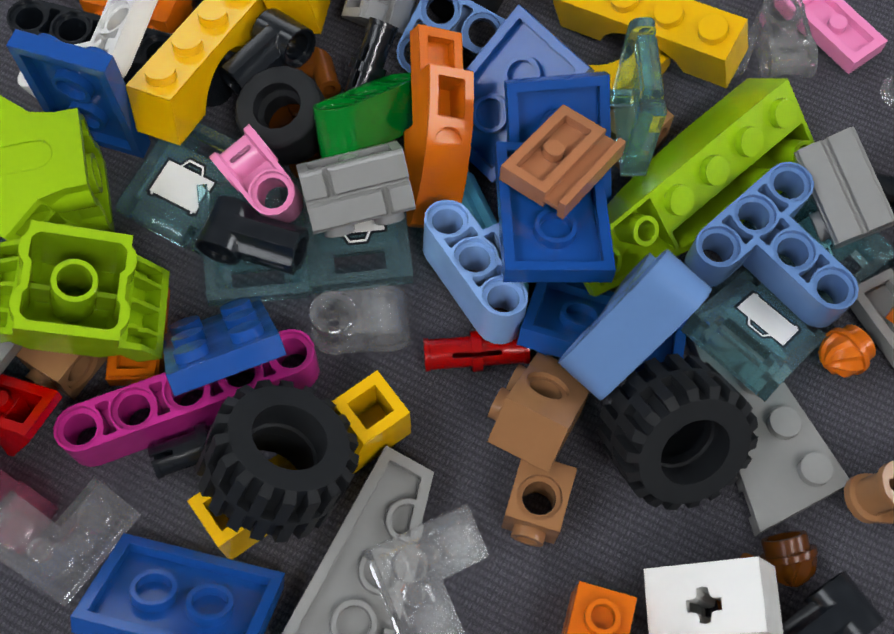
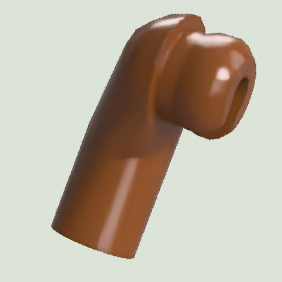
(322, 70)

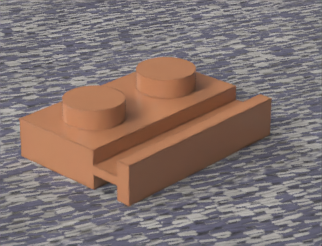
(561, 160)

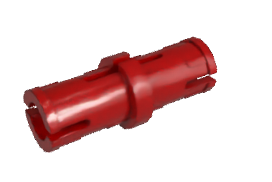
(471, 352)

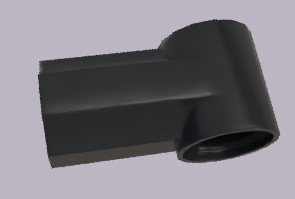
(274, 43)
(239, 233)
(835, 609)

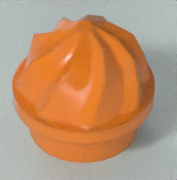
(846, 351)

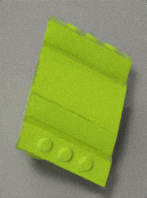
(50, 172)
(81, 293)

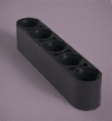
(78, 27)

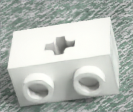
(682, 592)

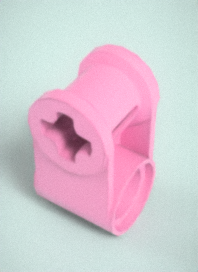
(256, 171)

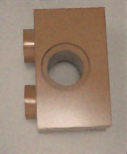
(537, 411)

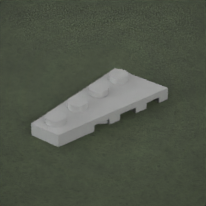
(791, 460)
(343, 589)

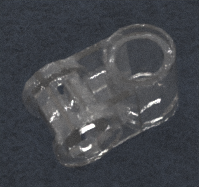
(784, 40)
(367, 320)

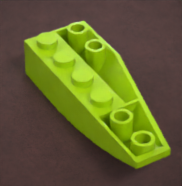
(704, 172)

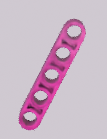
(167, 417)

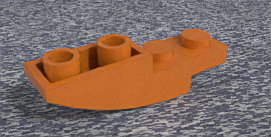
(442, 119)

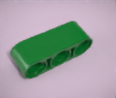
(364, 115)

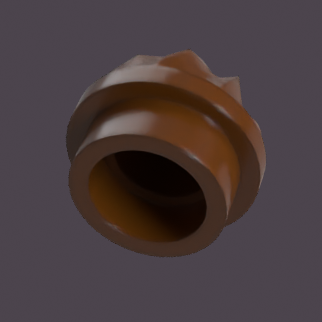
(792, 557)

